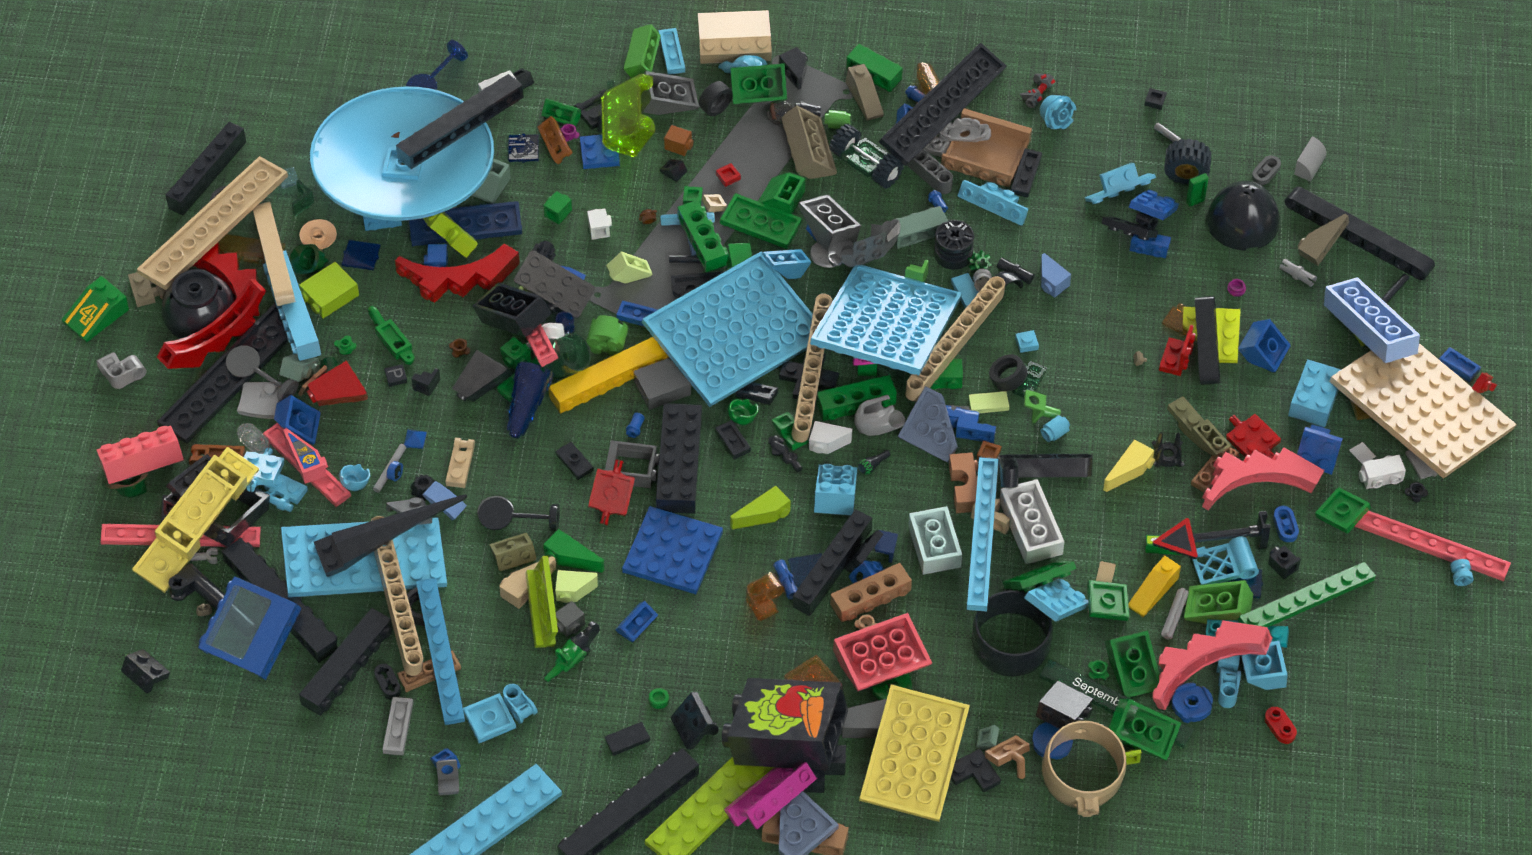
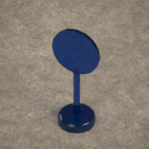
(427, 81)

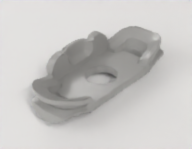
(977, 131)

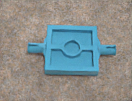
(268, 465)

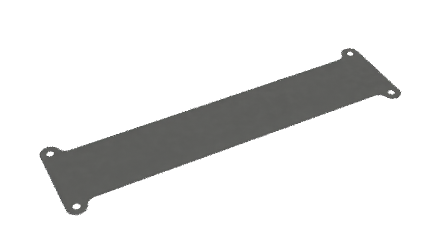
(758, 153)

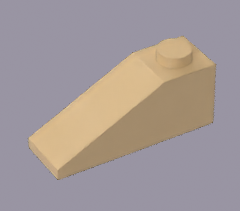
(515, 586)

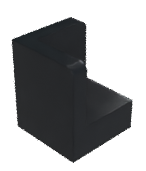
(426, 382)

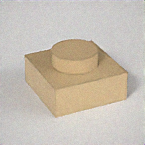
(714, 203)

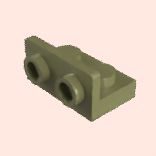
(513, 551)

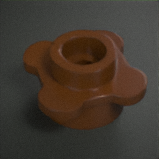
(648, 216)
(459, 343)

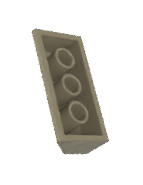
(808, 143)

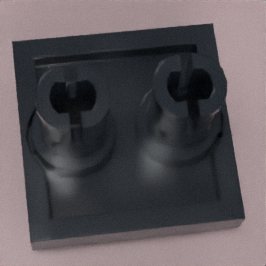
(693, 721)

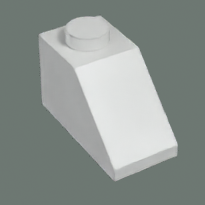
(828, 437)

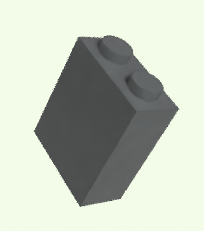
(661, 383)

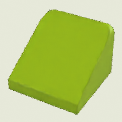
(1133, 756)

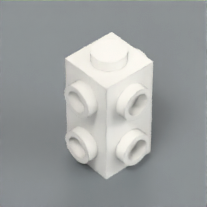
(1382, 471)

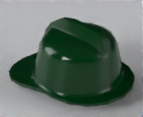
(307, 259)
(129, 487)

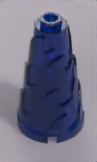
(527, 395)

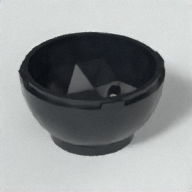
(191, 311)

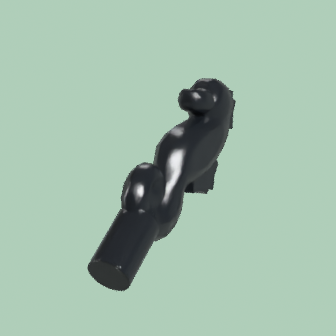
(780, 449)

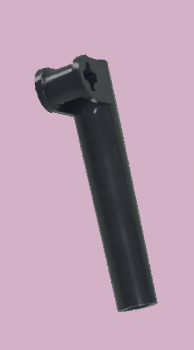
(191, 580)

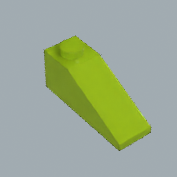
(764, 509)

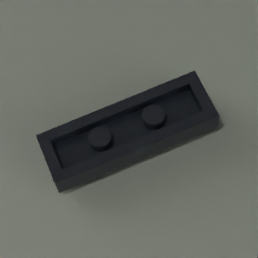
(1026, 172)
(1129, 228)
(183, 481)

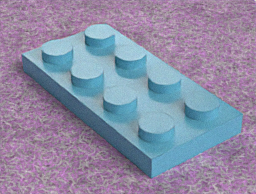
(1057, 599)

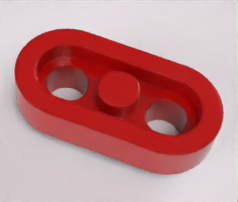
(1280, 723)

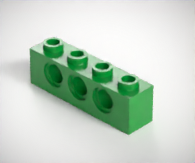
(702, 235)
(841, 400)

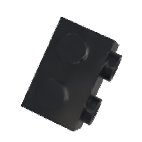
(144, 670)

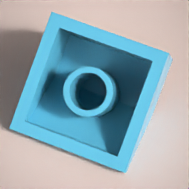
(1266, 670)

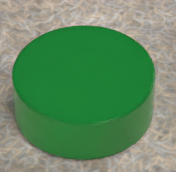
(658, 698)

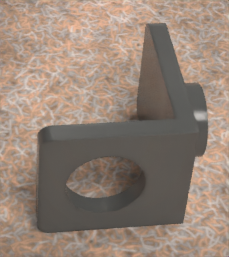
(447, 783)

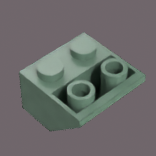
(494, 183)

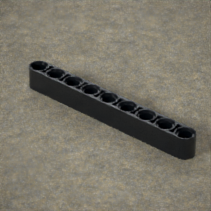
(1361, 234)

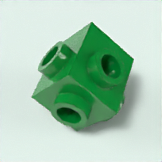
(515, 352)

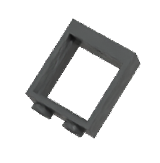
(638, 451)

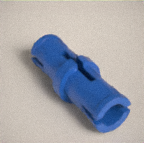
(785, 578)

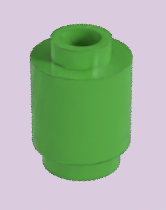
(836, 119)

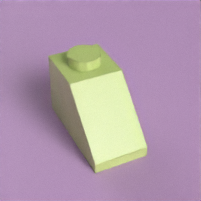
(628, 268)
(574, 585)

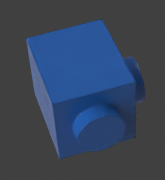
(436, 256)

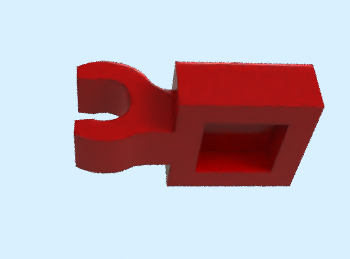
(1484, 383)

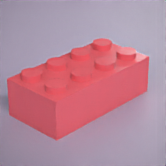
(140, 454)

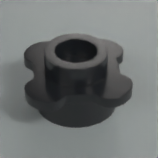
(1416, 487)

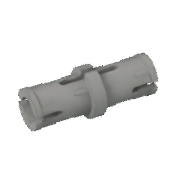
(1298, 272)

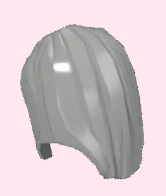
(875, 419)

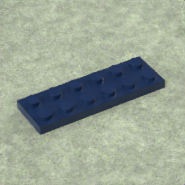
(478, 221)

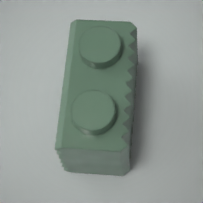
(298, 370)

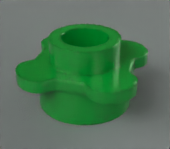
(345, 349)
(1098, 665)

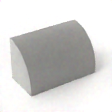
(1310, 159)

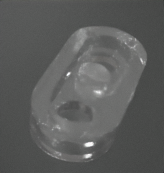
(251, 438)

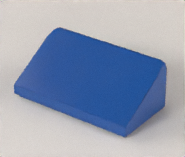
(636, 621)

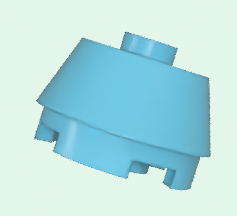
(1057, 111)

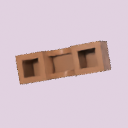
(964, 469)

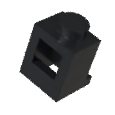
(1283, 561)

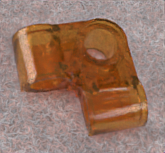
(768, 588)

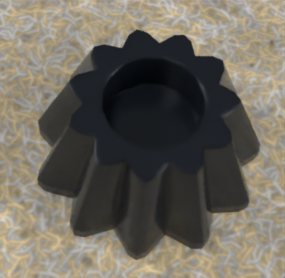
(420, 485)

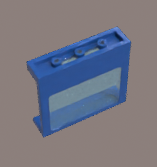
(249, 627)

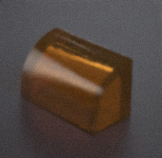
(926, 77)

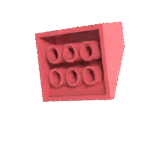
(881, 652)

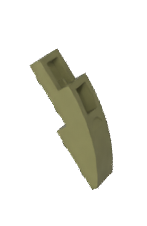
(1196, 429)

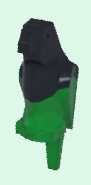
(574, 650)

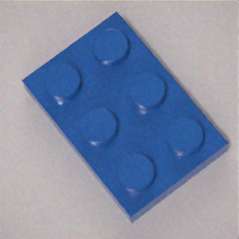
(1154, 205)

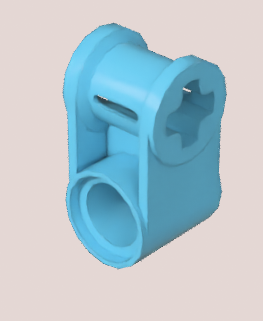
(1228, 685)
(519, 706)

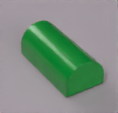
(561, 112)

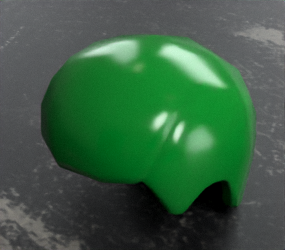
(742, 411)

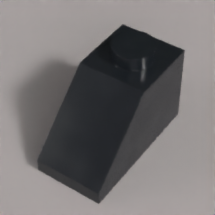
(795, 66)

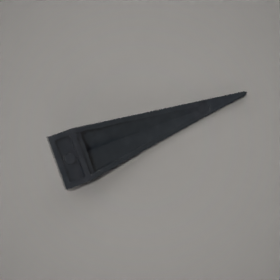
(354, 543)

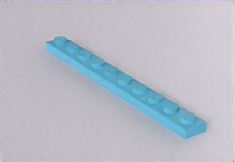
(982, 534)

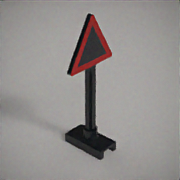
(1182, 540)

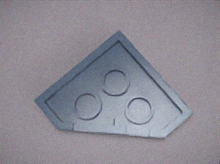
(930, 426)
(803, 826)

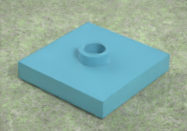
(489, 718)

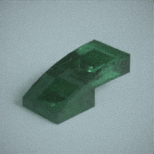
(1034, 377)

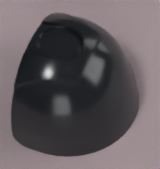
(1009, 278)

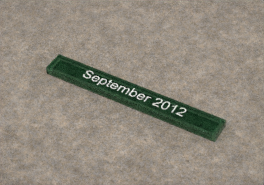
(1102, 696)

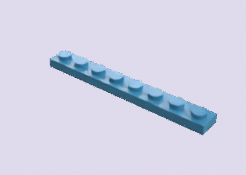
(440, 651)

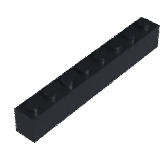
(459, 121)
(307, 628)
(631, 806)

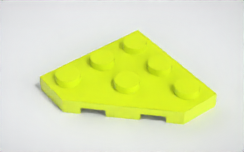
(1227, 330)

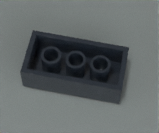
(512, 309)

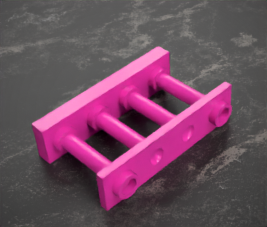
(769, 795)

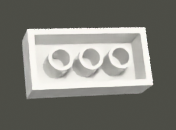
(1032, 522)

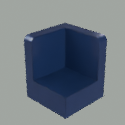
(887, 544)

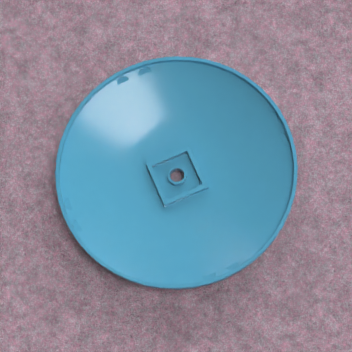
(359, 163)

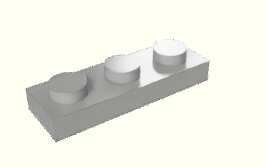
(398, 726)

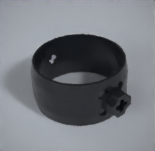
(1006, 663)

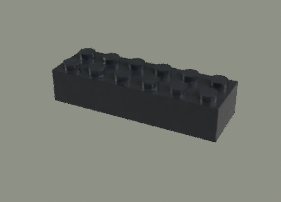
(679, 458)

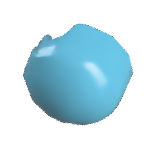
(354, 477)

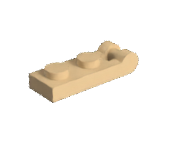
(460, 463)

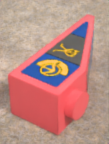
(306, 457)

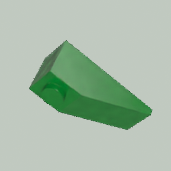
(572, 553)

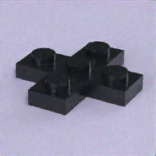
(793, 372)

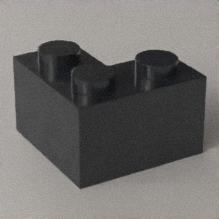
(837, 768)

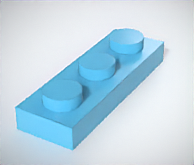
(672, 51)

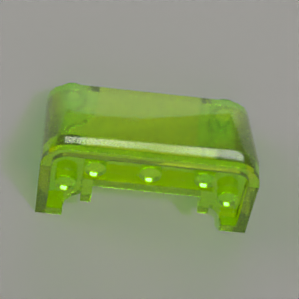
(622, 122)

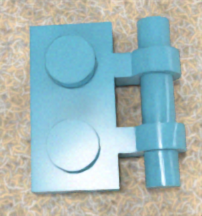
(287, 489)

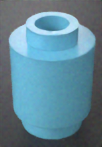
(1055, 428)

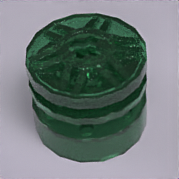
(572, 355)

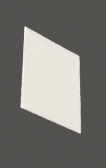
(1362, 452)

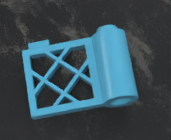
(1240, 559)

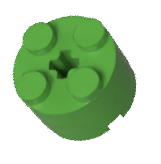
(607, 335)

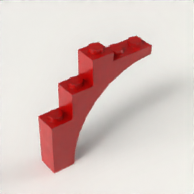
(227, 268)
(459, 279)
(235, 321)

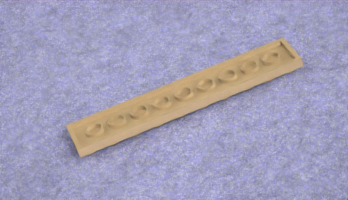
(212, 222)

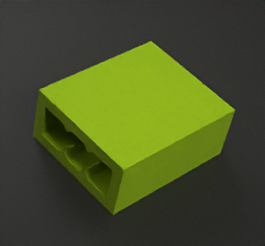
(329, 290)

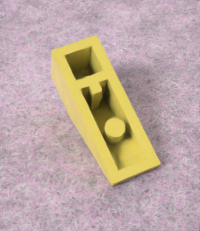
(1131, 465)

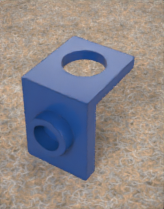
(867, 568)

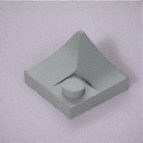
(258, 400)

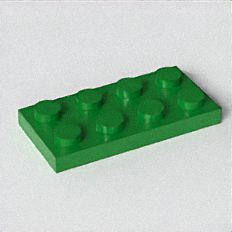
(761, 221)

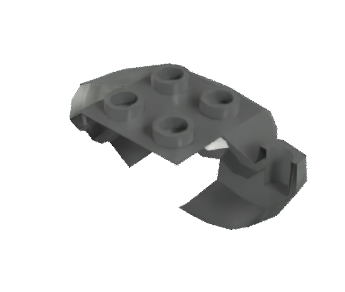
(864, 251)

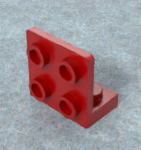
(1177, 354)

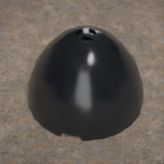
(1243, 216)

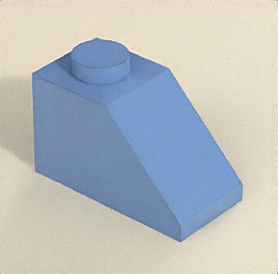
(1053, 276)

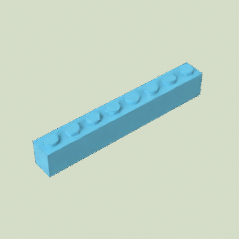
(297, 319)

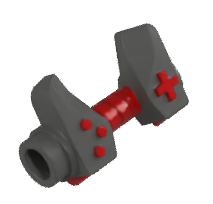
(1034, 96)

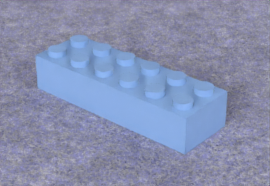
(1371, 320)

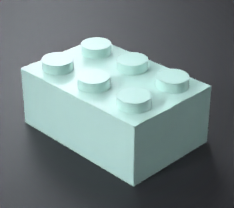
(935, 540)

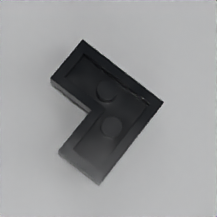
(979, 768)

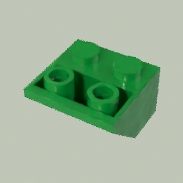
(784, 192)

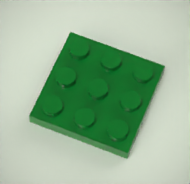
(1040, 575)

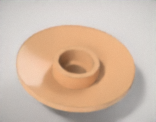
(318, 232)

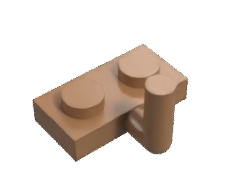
(1008, 750)

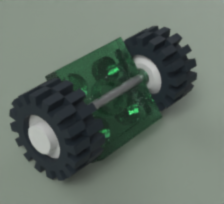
(866, 156)

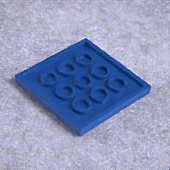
(672, 550)

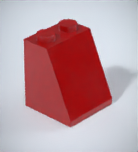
(337, 387)

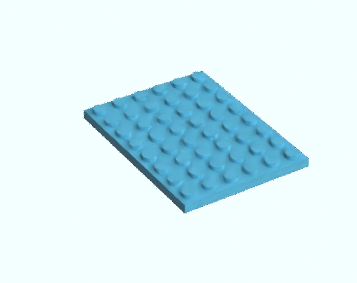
(886, 319)
(732, 328)

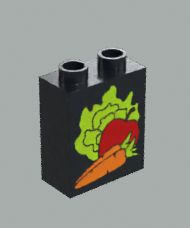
(786, 723)

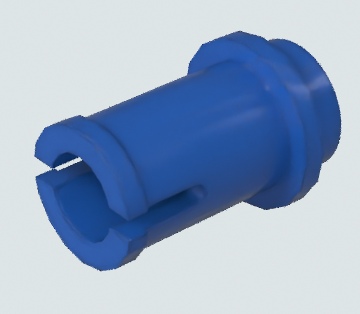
(914, 93)
(936, 199)
(633, 428)

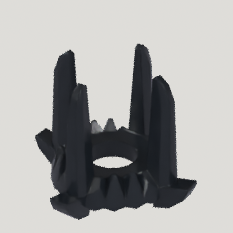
(1160, 447)

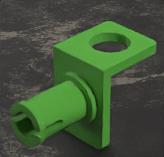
(1040, 408)

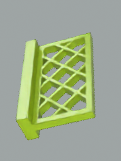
(542, 604)

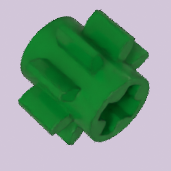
(978, 257)

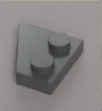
(405, 505)

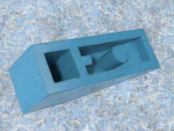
(788, 262)

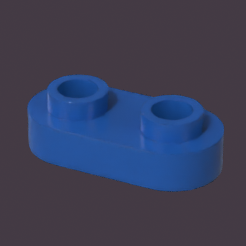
(1286, 525)

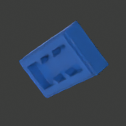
(1460, 364)

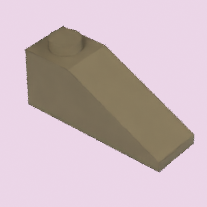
(864, 91)
(1321, 240)

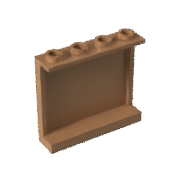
(992, 158)

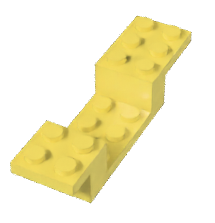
(192, 516)

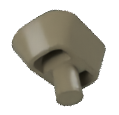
(1138, 358)
(203, 610)

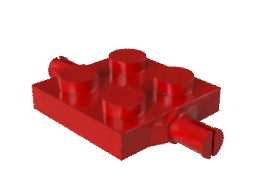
(1252, 435)
(611, 492)

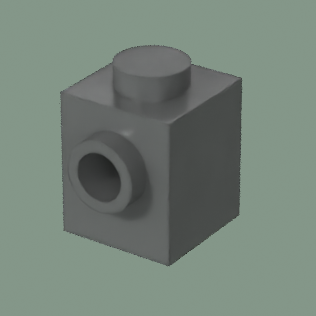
(570, 619)

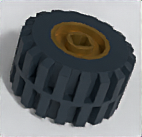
(1187, 160)

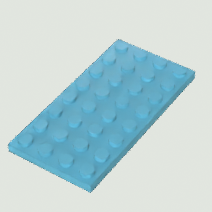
(417, 552)

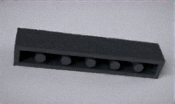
(206, 168)
(832, 562)
(346, 662)

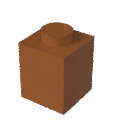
(678, 140)

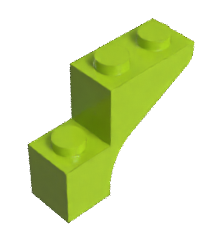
(452, 232)

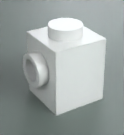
(599, 223)

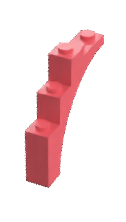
(1283, 468)
(1203, 650)

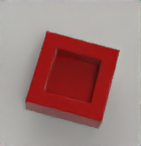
(728, 175)

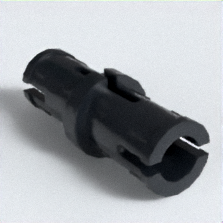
(1008, 266)

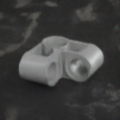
(121, 372)

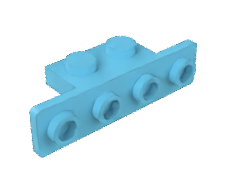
(1117, 180)
(994, 200)

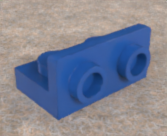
(1154, 246)

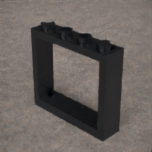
(215, 531)

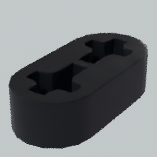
(390, 680)

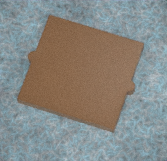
(321, 372)

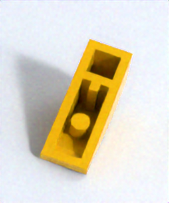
(1155, 586)

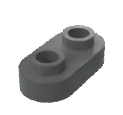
(1263, 173)

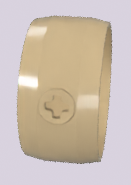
(1085, 801)

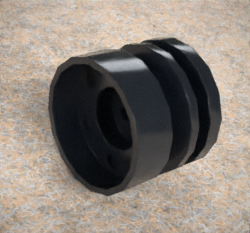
(953, 244)

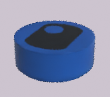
(394, 471)

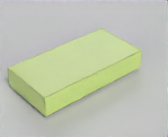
(989, 402)

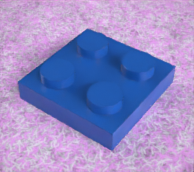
(596, 154)
(1320, 449)

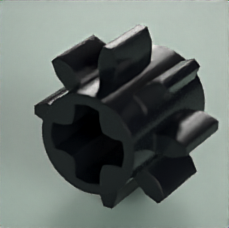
(1146, 220)
(545, 249)

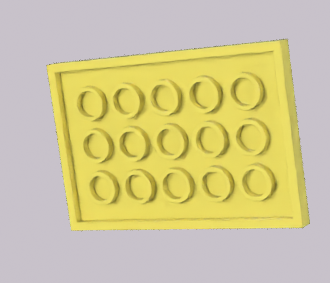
(914, 753)

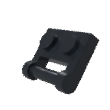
(591, 116)

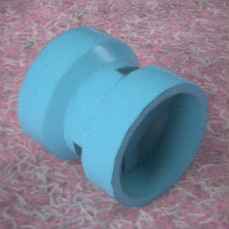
(1461, 570)

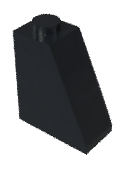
(480, 377)

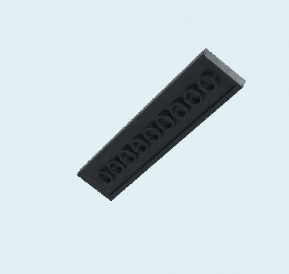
(942, 104)
(218, 384)

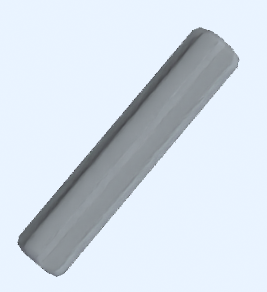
(1175, 613)

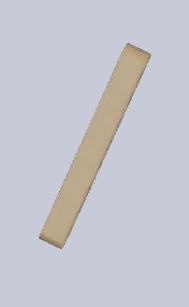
(273, 254)
(957, 336)
(810, 374)
(399, 603)

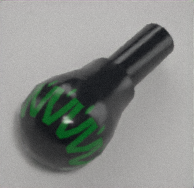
(869, 464)

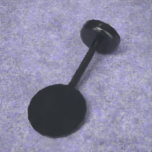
(498, 513)

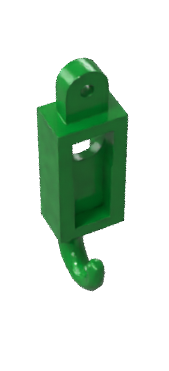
(389, 335)

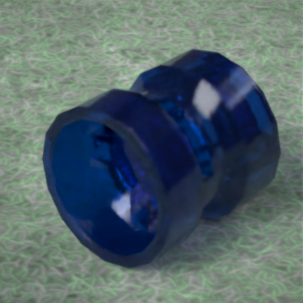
(567, 321)

